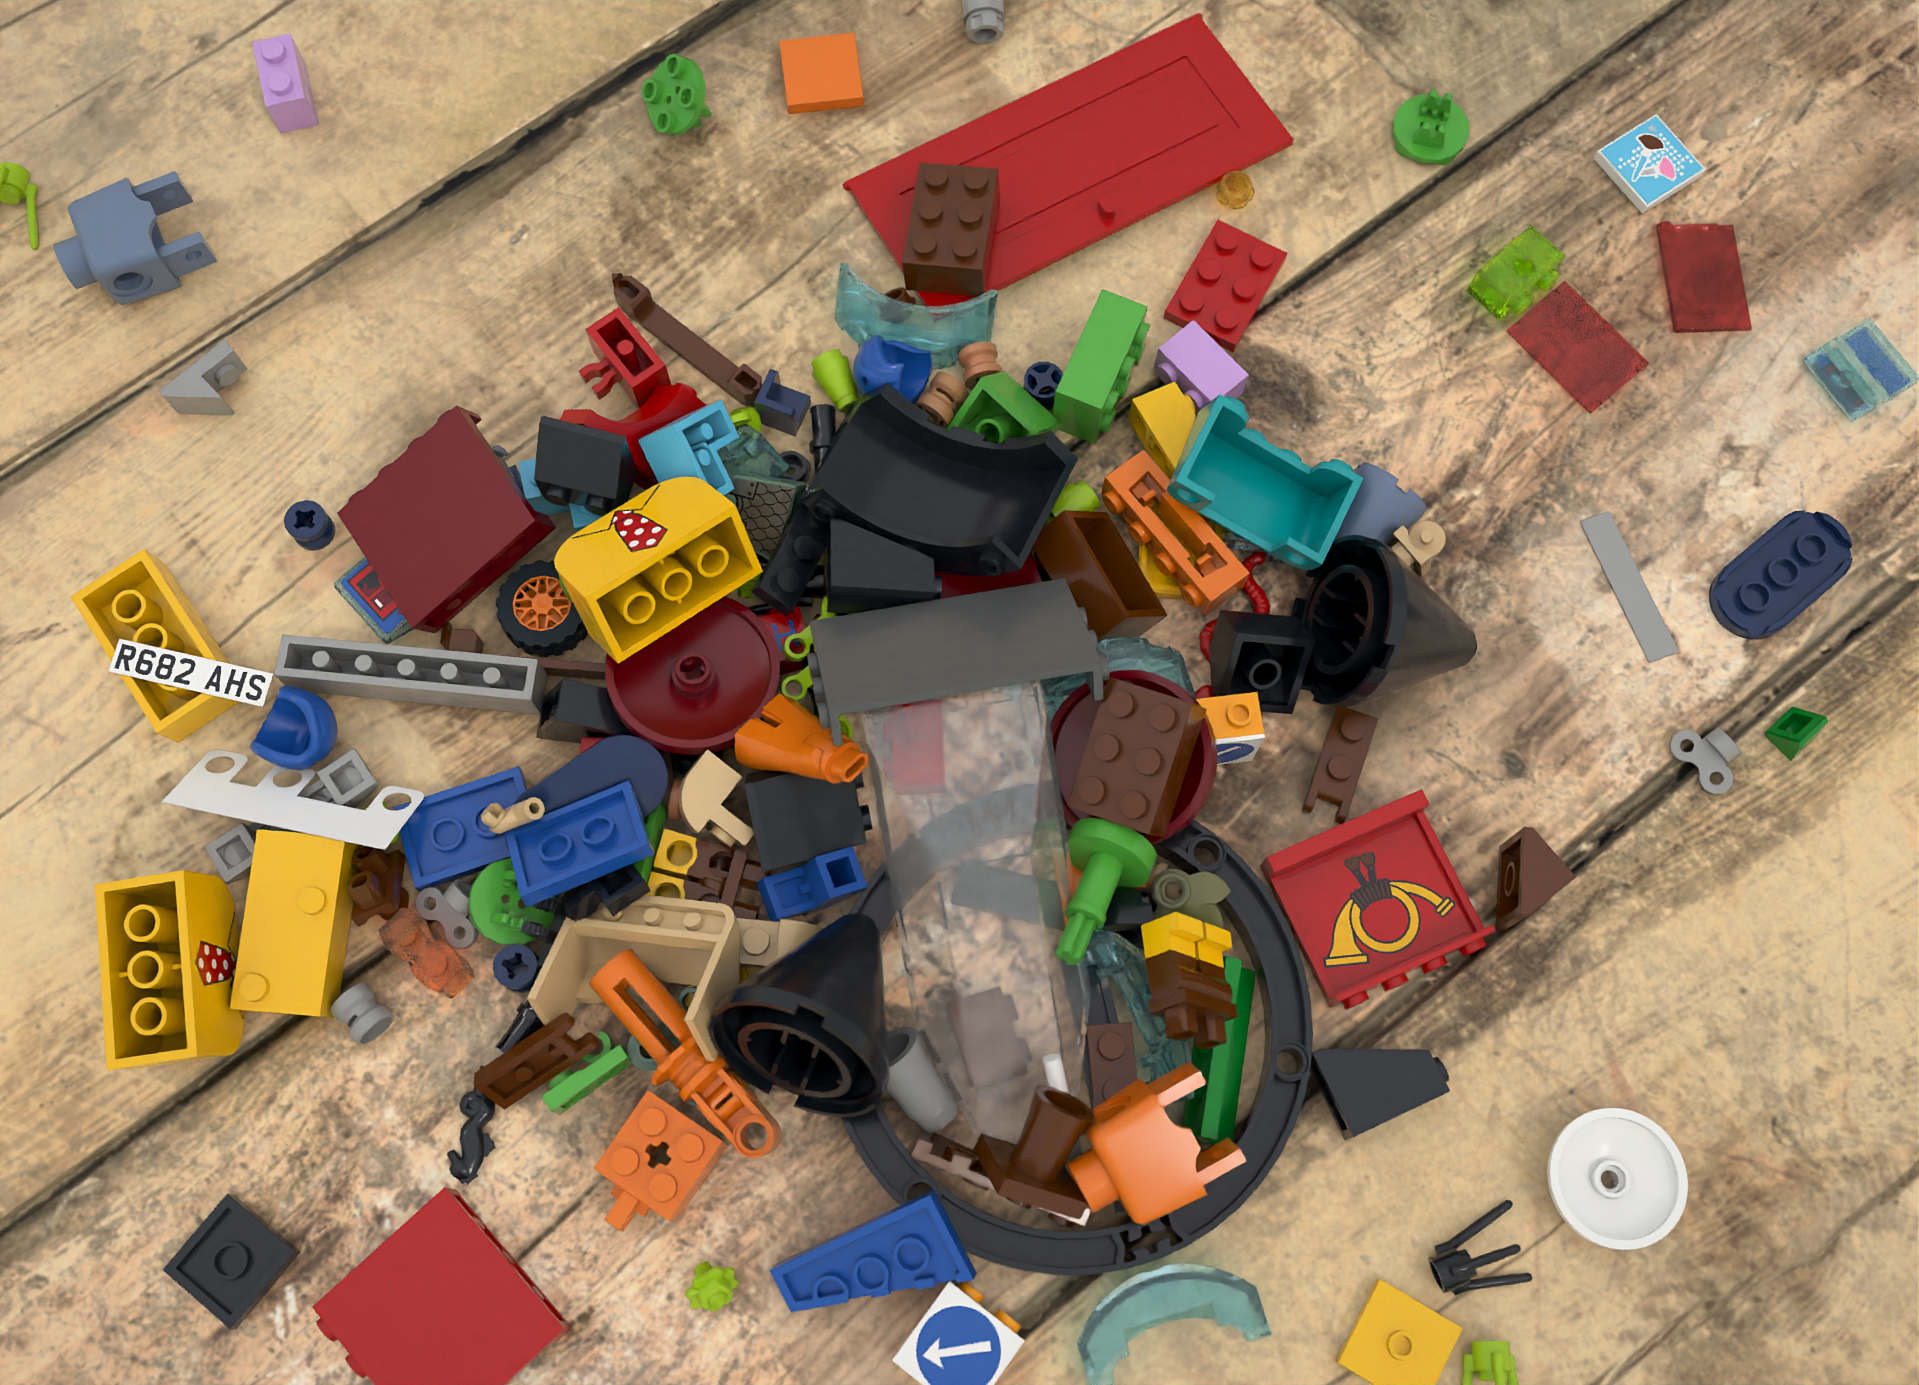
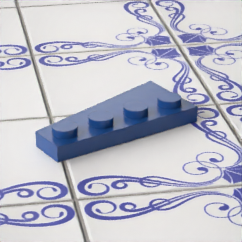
(885, 1254)

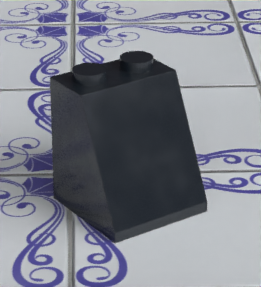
(803, 816)

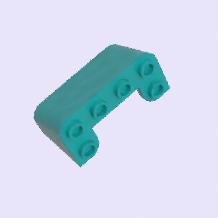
(1261, 489)

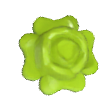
(711, 1287)

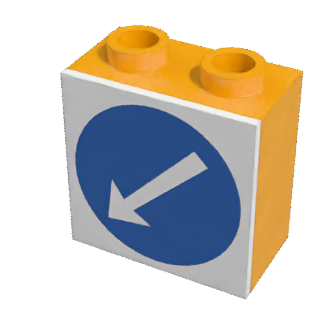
(1235, 725)
(959, 1341)

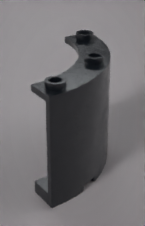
(939, 489)

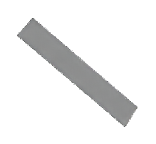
(1629, 587)

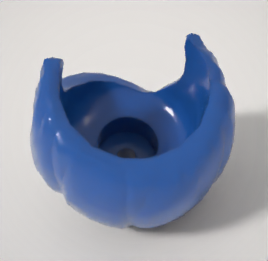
(892, 363)
(296, 730)

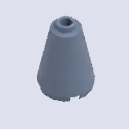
(1380, 506)

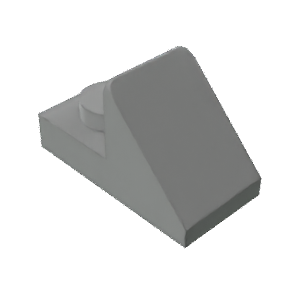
(198, 386)

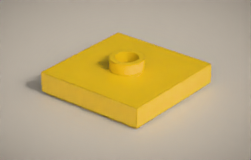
(1398, 1340)

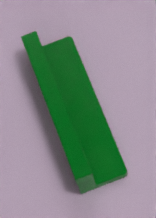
(1214, 1105)

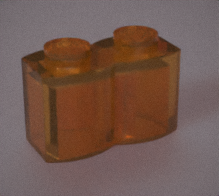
(429, 957)

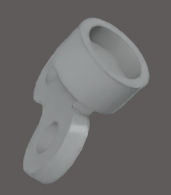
(1709, 756)
(450, 911)

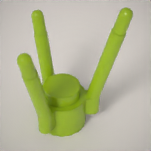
(15, 187)
(1491, 1361)

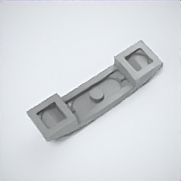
(340, 783)

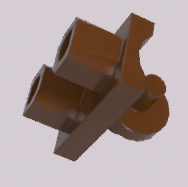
(377, 885)

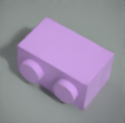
(285, 83)
(1199, 367)

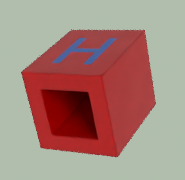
(781, 628)

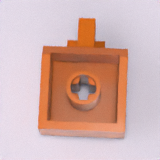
(631, 1162)

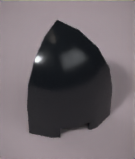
(1128, 909)

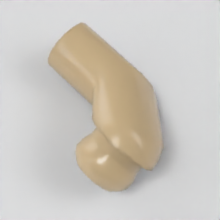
(516, 815)

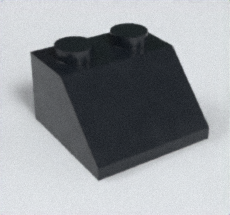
(583, 466)
(1260, 656)

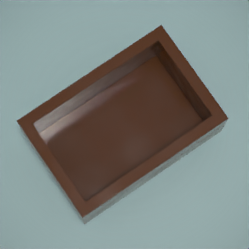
(951, 229)
(1099, 573)
(1136, 757)

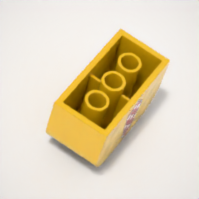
(655, 563)
(167, 969)

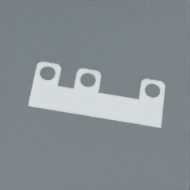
(286, 809)

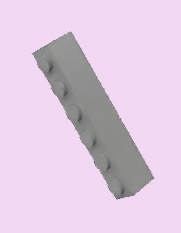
(412, 674)

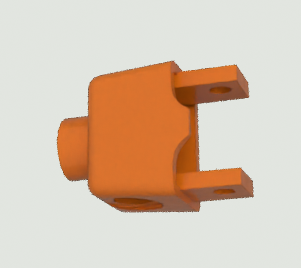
(1144, 1155)

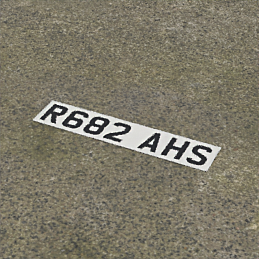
(191, 672)

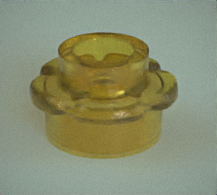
(1238, 182)

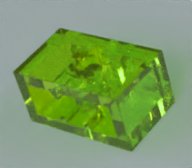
(1516, 274)

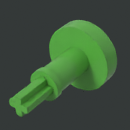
(1109, 859)

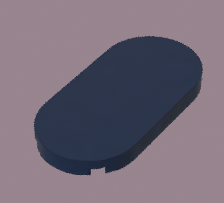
(1780, 574)
(602, 767)

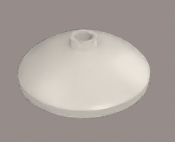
(1645, 1172)

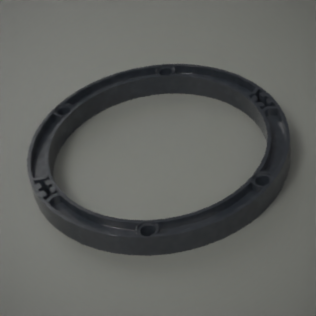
(1261, 1139)

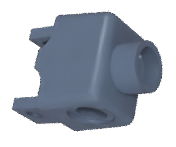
(123, 244)

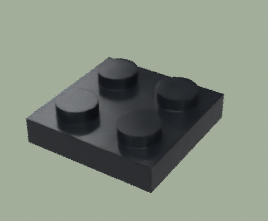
(231, 1261)

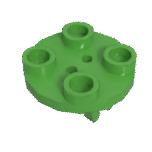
(676, 96)
(1416, 128)
(501, 920)

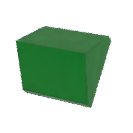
(1795, 731)

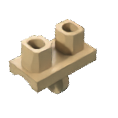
(1418, 547)

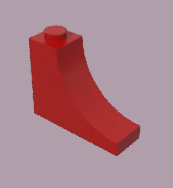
(661, 408)

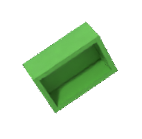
(1101, 366)

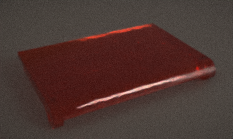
(1703, 278)
(1577, 347)

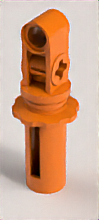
(702, 1080)

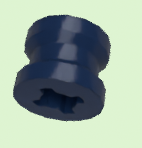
(1040, 377)
(316, 533)
(523, 971)

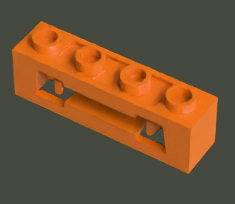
(1217, 571)

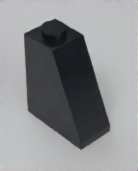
(875, 572)
(578, 711)
(1376, 1084)

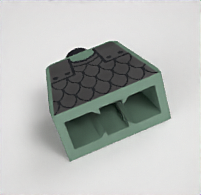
(765, 507)

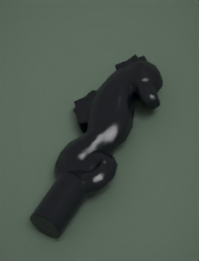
(473, 1141)

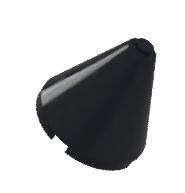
(1375, 625)
(813, 1022)

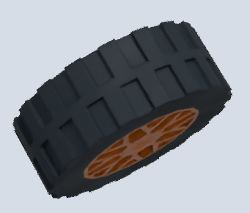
(538, 612)

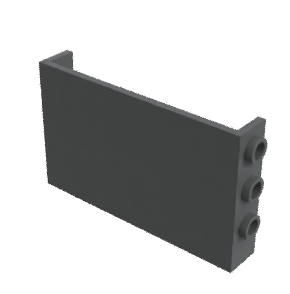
(950, 649)

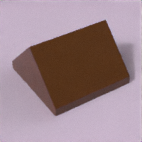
(1526, 877)

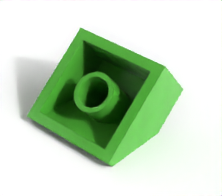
(1003, 411)

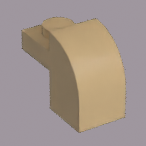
(701, 799)
(768, 940)

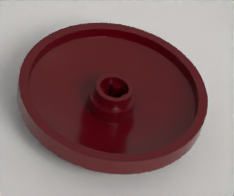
(697, 680)
(1072, 729)

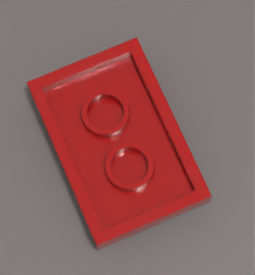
(1226, 284)

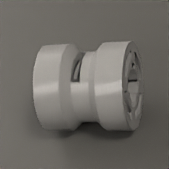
(362, 1014)

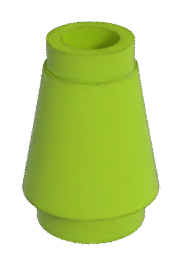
(835, 378)

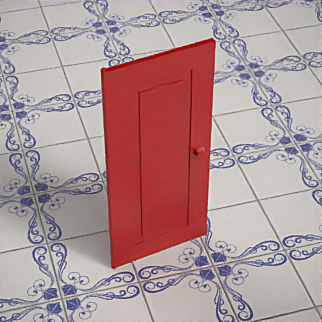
(1091, 151)

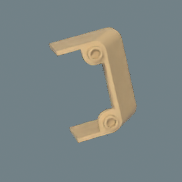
(672, 936)

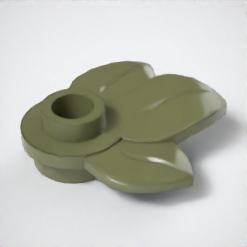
(1198, 895)

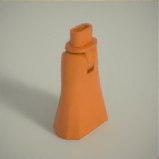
(796, 744)

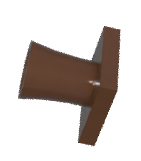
(1035, 1166)

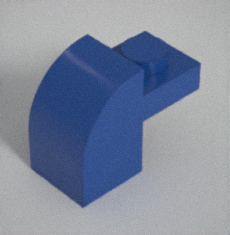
(813, 886)

